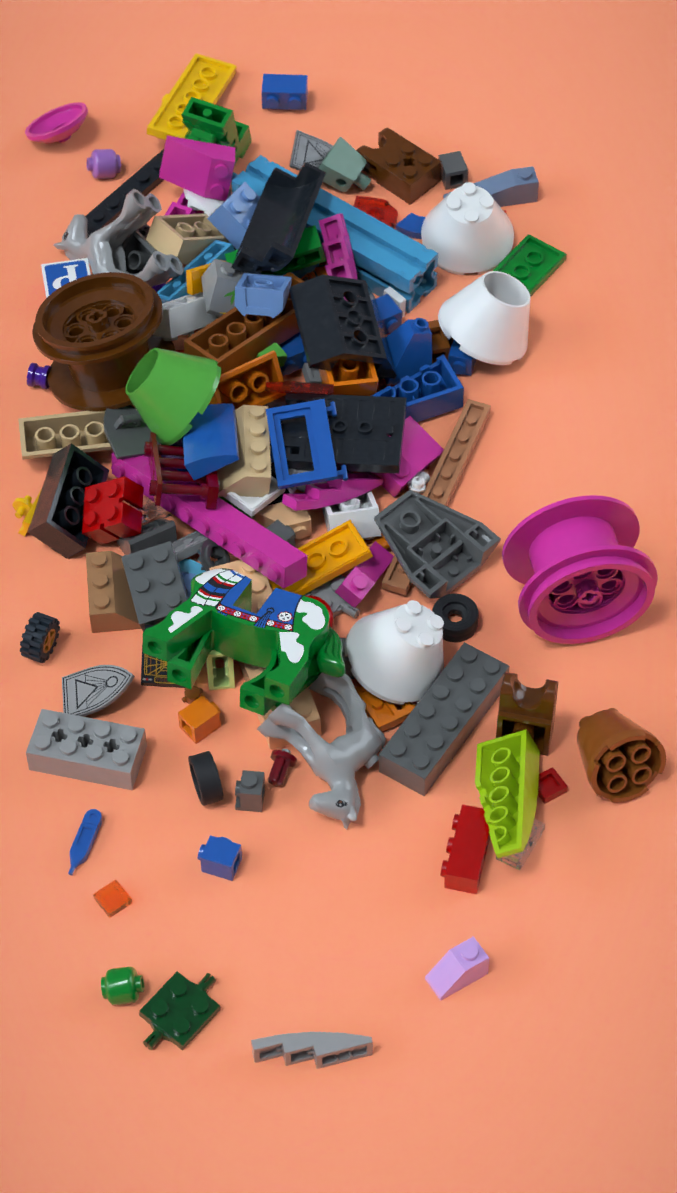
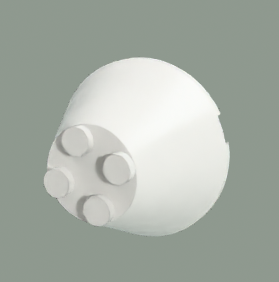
(468, 231)
(397, 652)

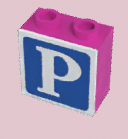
(63, 272)

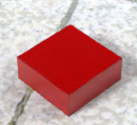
(550, 785)

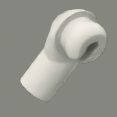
(419, 482)

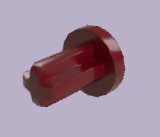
(282, 762)

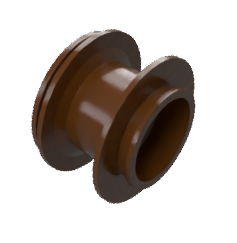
(97, 336)

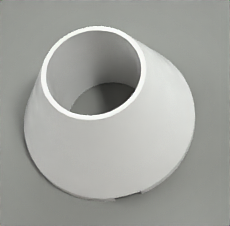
(489, 318)

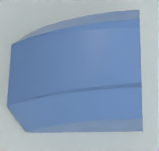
(262, 294)

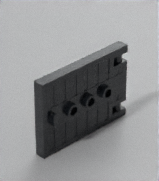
(357, 432)

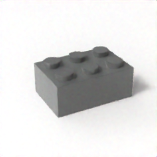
(155, 582)

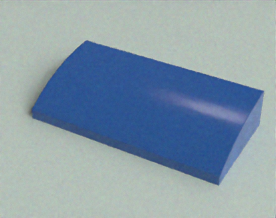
(211, 440)

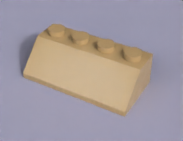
(50, 433)
(252, 472)

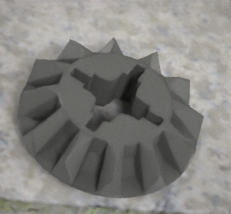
(210, 548)

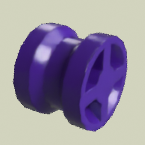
(38, 375)

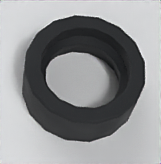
(206, 778)

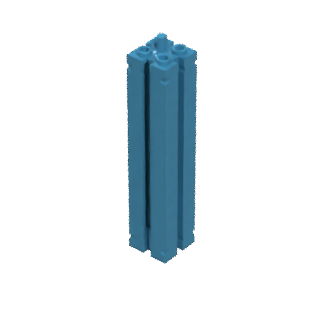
(379, 251)

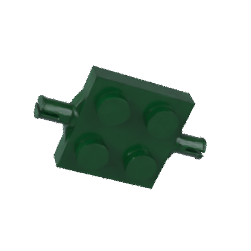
(179, 1010)

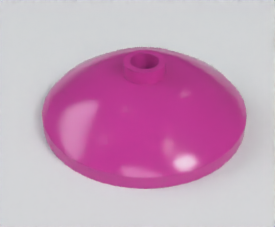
(57, 123)

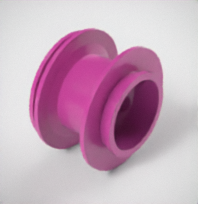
(580, 569)

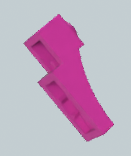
(364, 575)

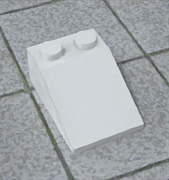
(359, 510)

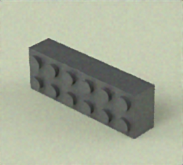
(443, 719)

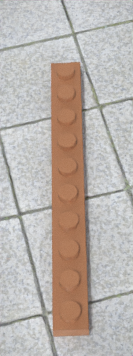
(445, 476)

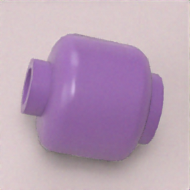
(104, 163)

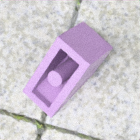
(458, 968)

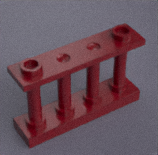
(209, 483)

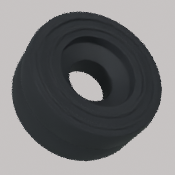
(462, 606)

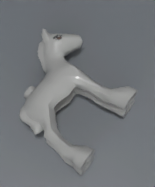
(105, 245)
(336, 760)

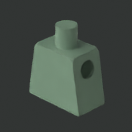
(344, 167)

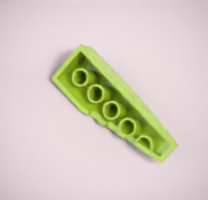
(508, 789)

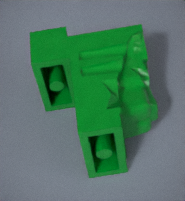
(216, 126)

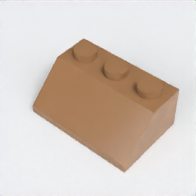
(109, 594)

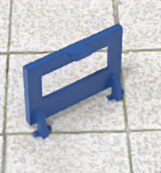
(319, 438)

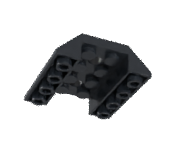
(331, 322)

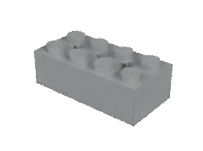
(86, 749)

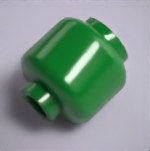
(122, 985)

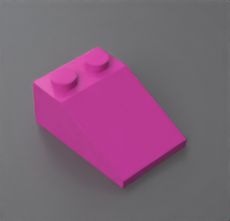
(198, 166)
(418, 453)

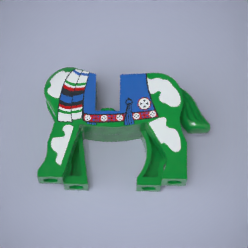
(285, 637)

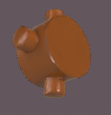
(191, 694)

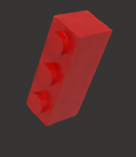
(466, 850)

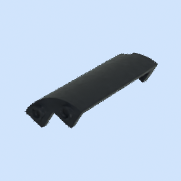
(278, 220)

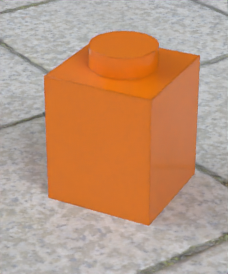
(199, 719)

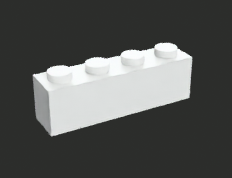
(183, 317)

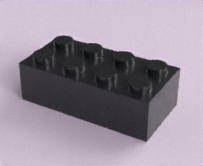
(61, 501)

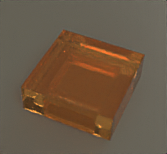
(112, 898)

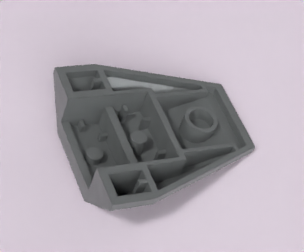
(435, 542)

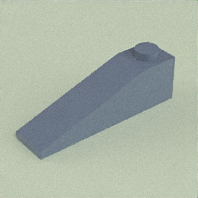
(511, 186)

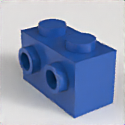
(284, 91)

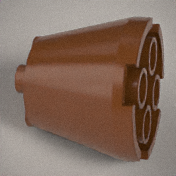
(618, 755)

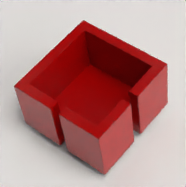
(105, 513)

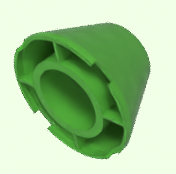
(171, 390)

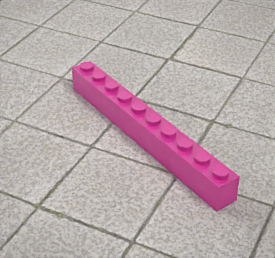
(224, 526)

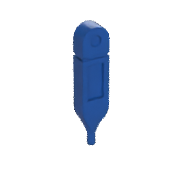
(84, 838)

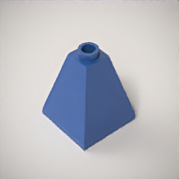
(410, 348)

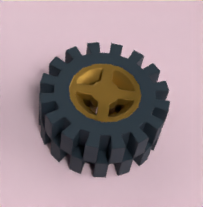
(39, 637)

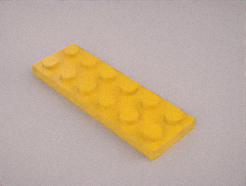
(202, 79)

